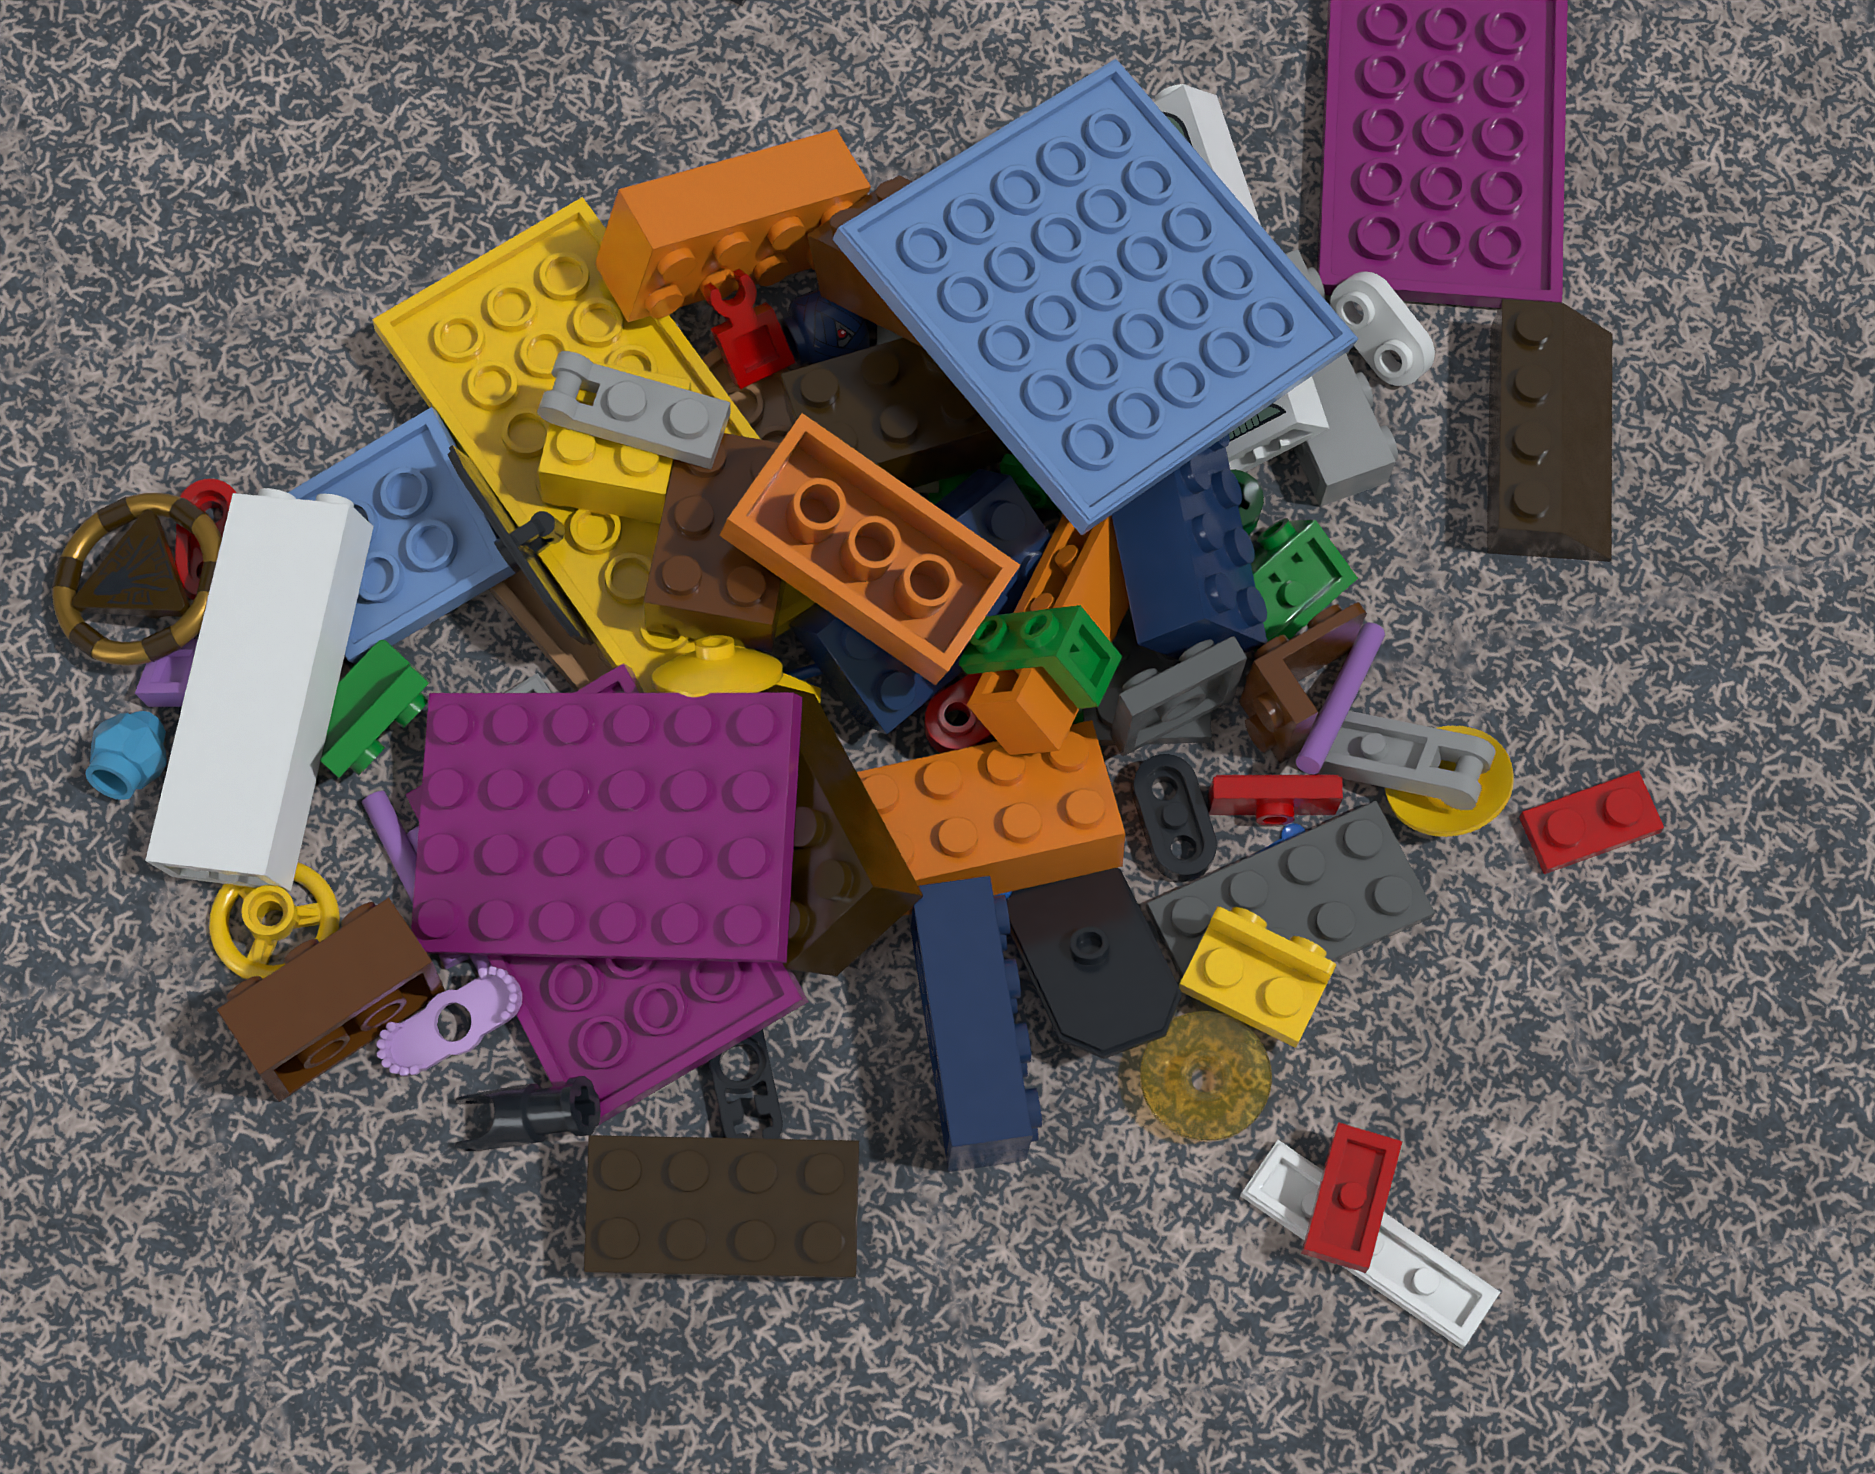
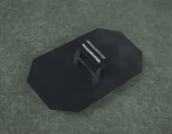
(522, 544)
(1094, 962)

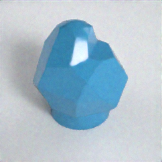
(126, 754)

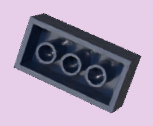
(1190, 560)
(873, 682)
(970, 1024)

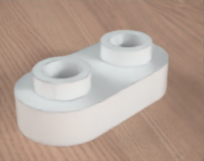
(1383, 328)

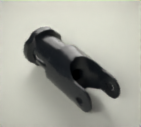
(531, 1113)

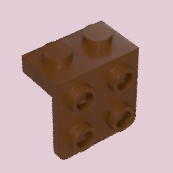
(1273, 698)

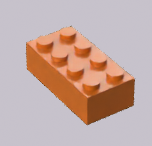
(722, 217)
(869, 549)
(1002, 813)

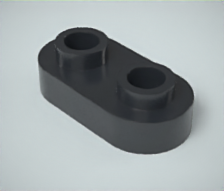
(1175, 819)

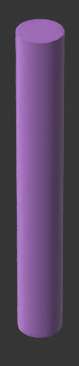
(1340, 698)
(399, 850)

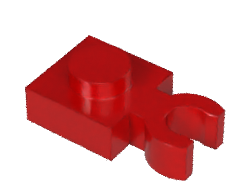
(751, 336)

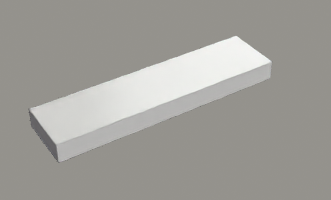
(1402, 1262)

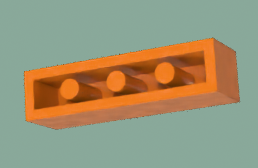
(1026, 705)

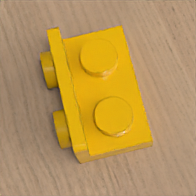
(1258, 974)

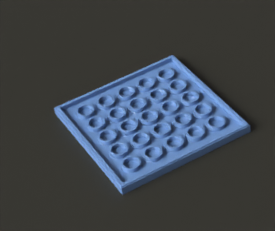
(1095, 293)

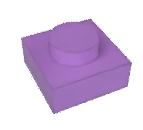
(166, 679)

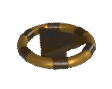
(134, 578)

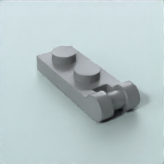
(635, 411)
(1408, 758)

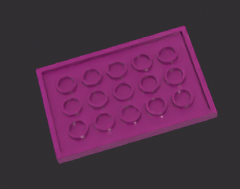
(1445, 148)
(608, 825)
(639, 1019)

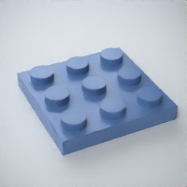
(428, 533)

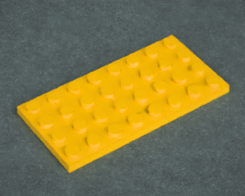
(483, 359)

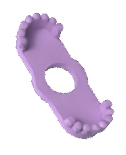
(417, 1042)

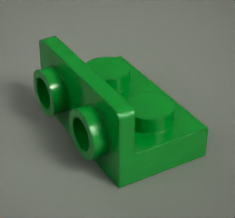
(1297, 574)

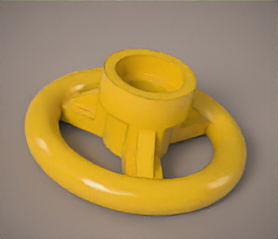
(256, 905)

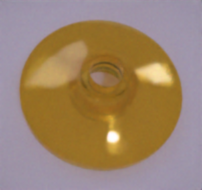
(1213, 1044)

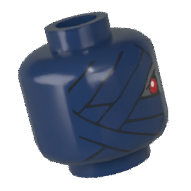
(823, 330)

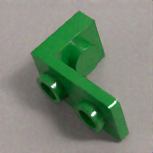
(1056, 638)

